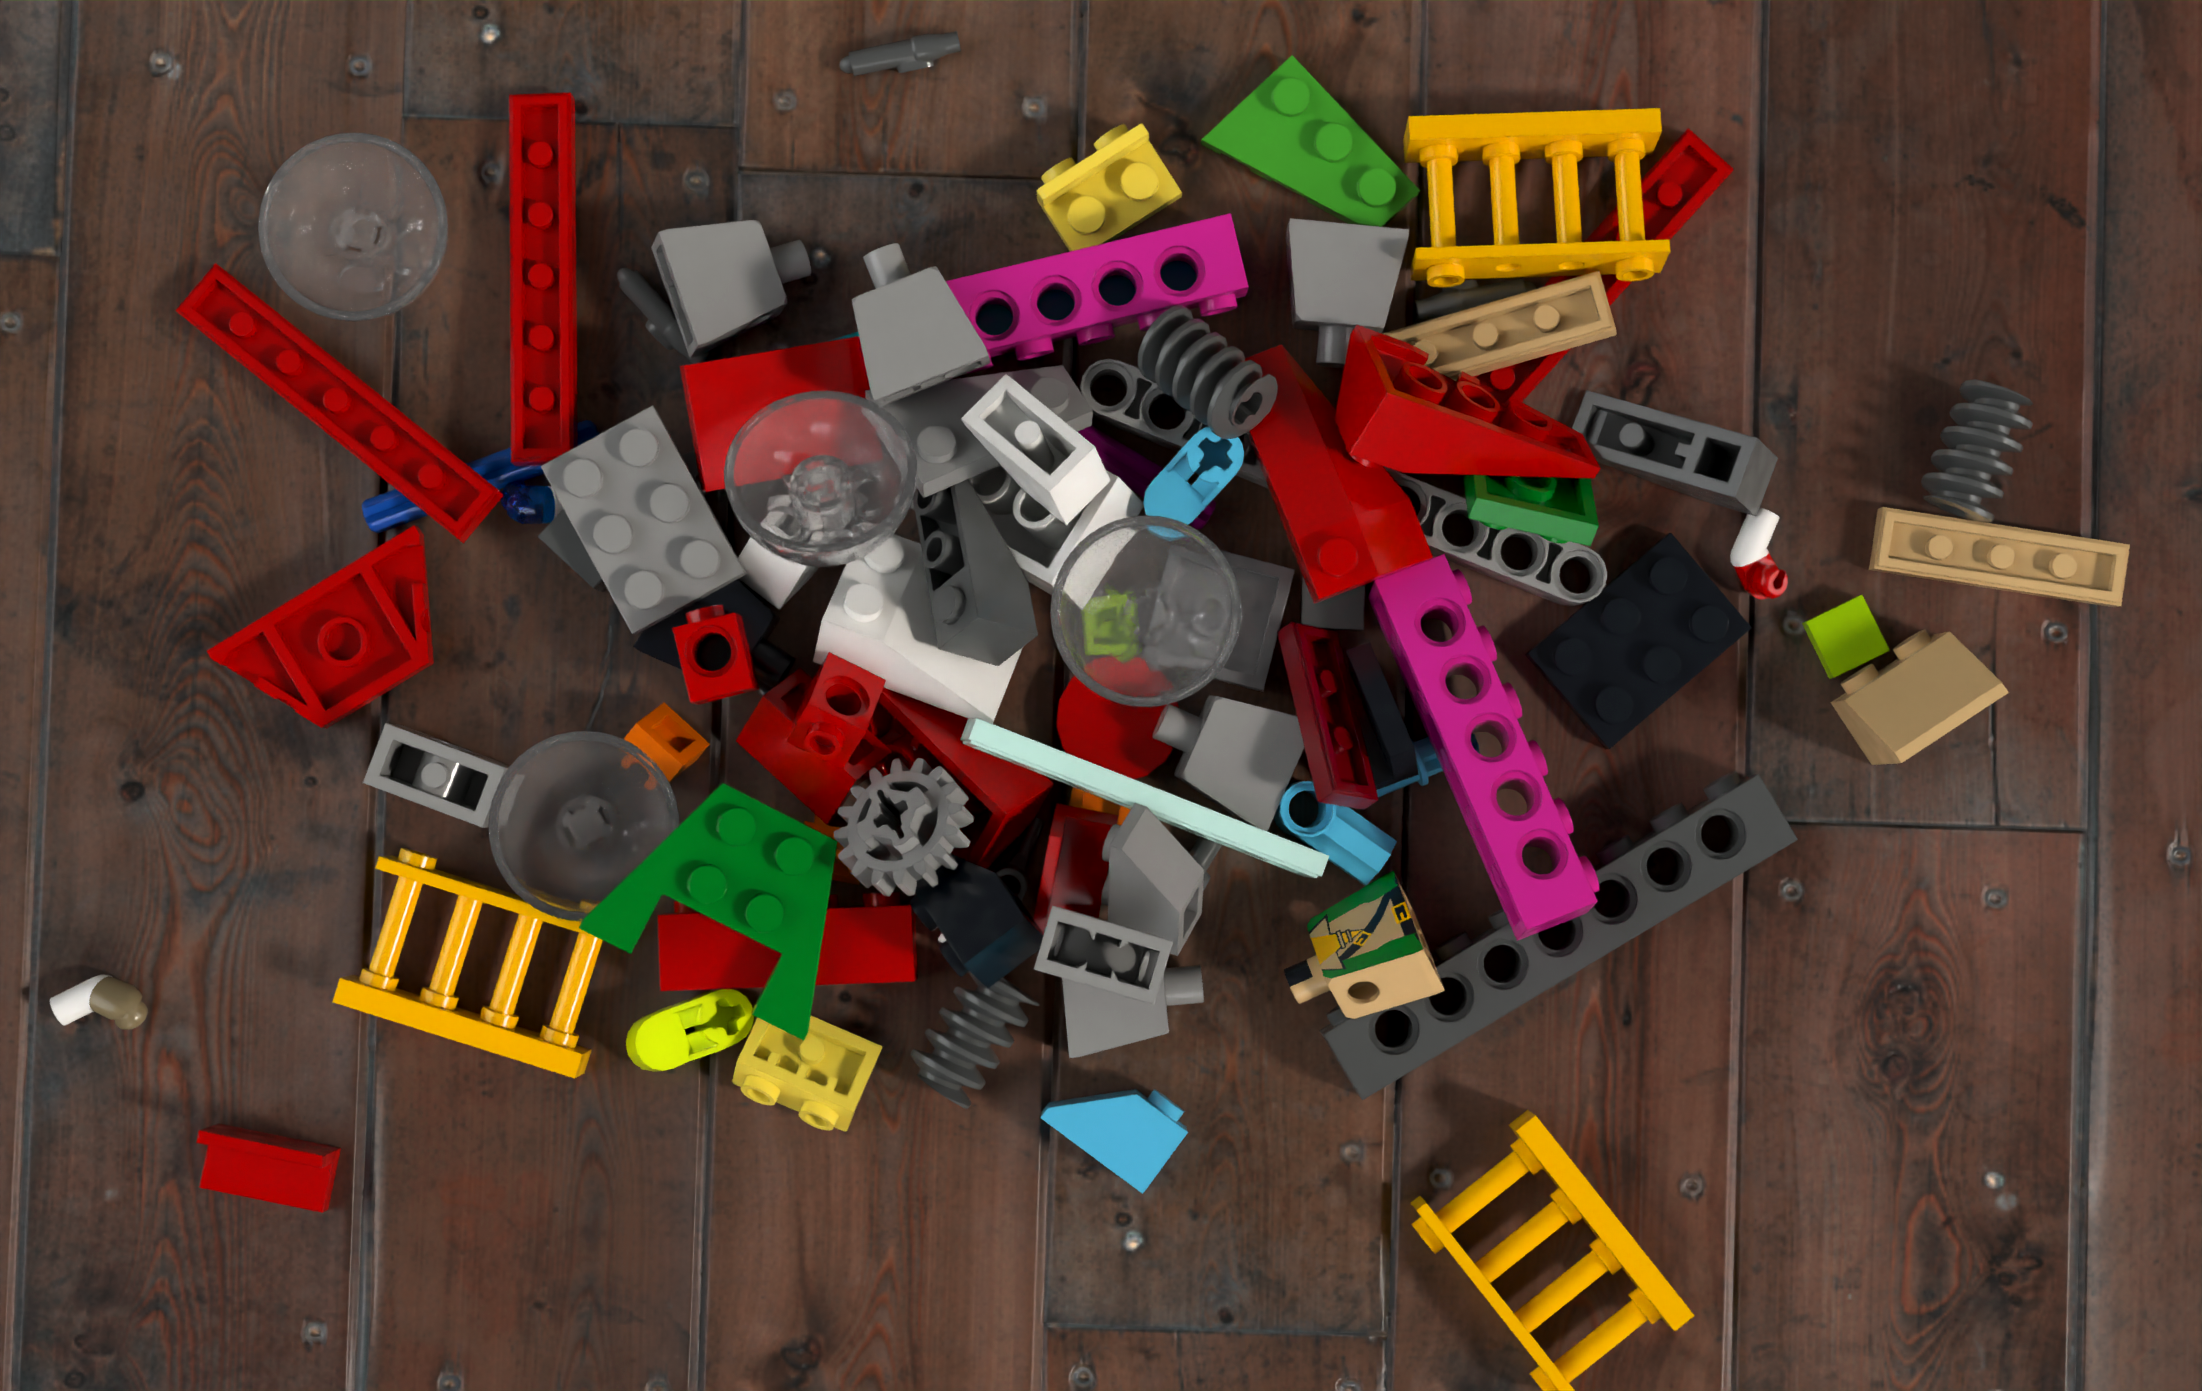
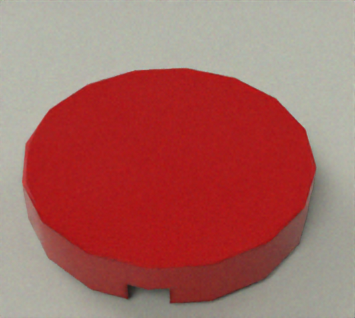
(1110, 732)

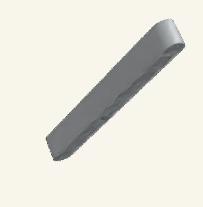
(1431, 502)

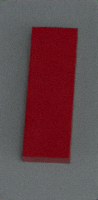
(1327, 716)

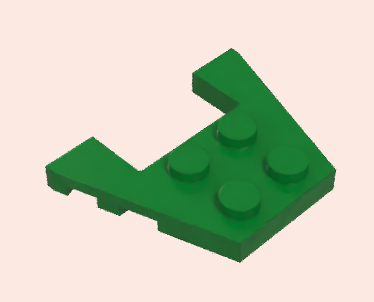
(747, 872)

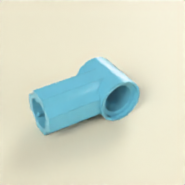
(1340, 833)

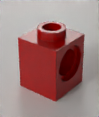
(735, 677)
(835, 710)

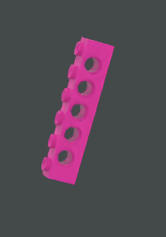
(1205, 245)
(1528, 899)

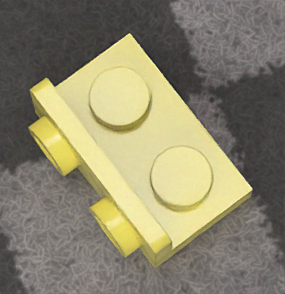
(1107, 190)
(811, 1075)

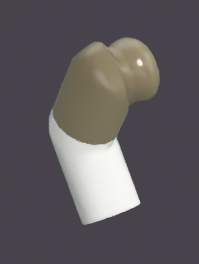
(104, 996)

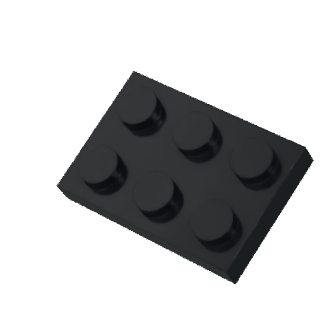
(1638, 641)

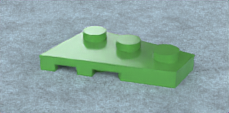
(1313, 147)

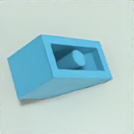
(1122, 1131)

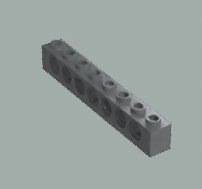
(1755, 834)

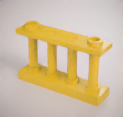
(1562, 141)
(436, 1005)
(1571, 1202)

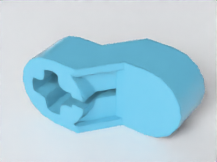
(1212, 459)

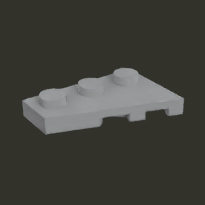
(947, 448)

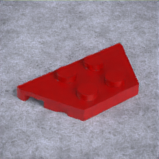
(342, 636)

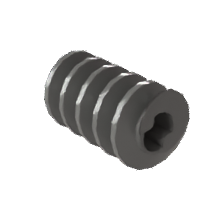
(1205, 373)
(1976, 449)
(970, 1038)

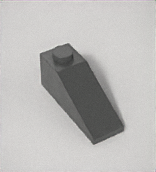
(1677, 452)

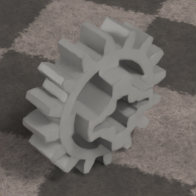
(903, 827)

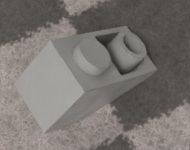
(1151, 879)

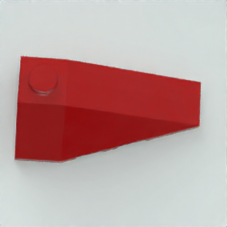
(1425, 423)
(1338, 514)
(999, 792)

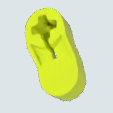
(719, 1022)

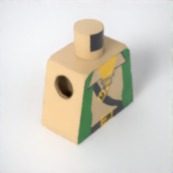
(1367, 953)

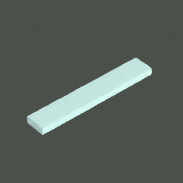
(1127, 791)

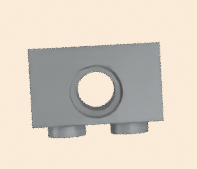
(435, 774)

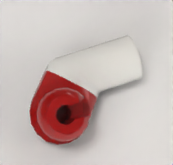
(1752, 559)

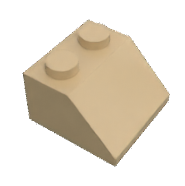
(1915, 697)

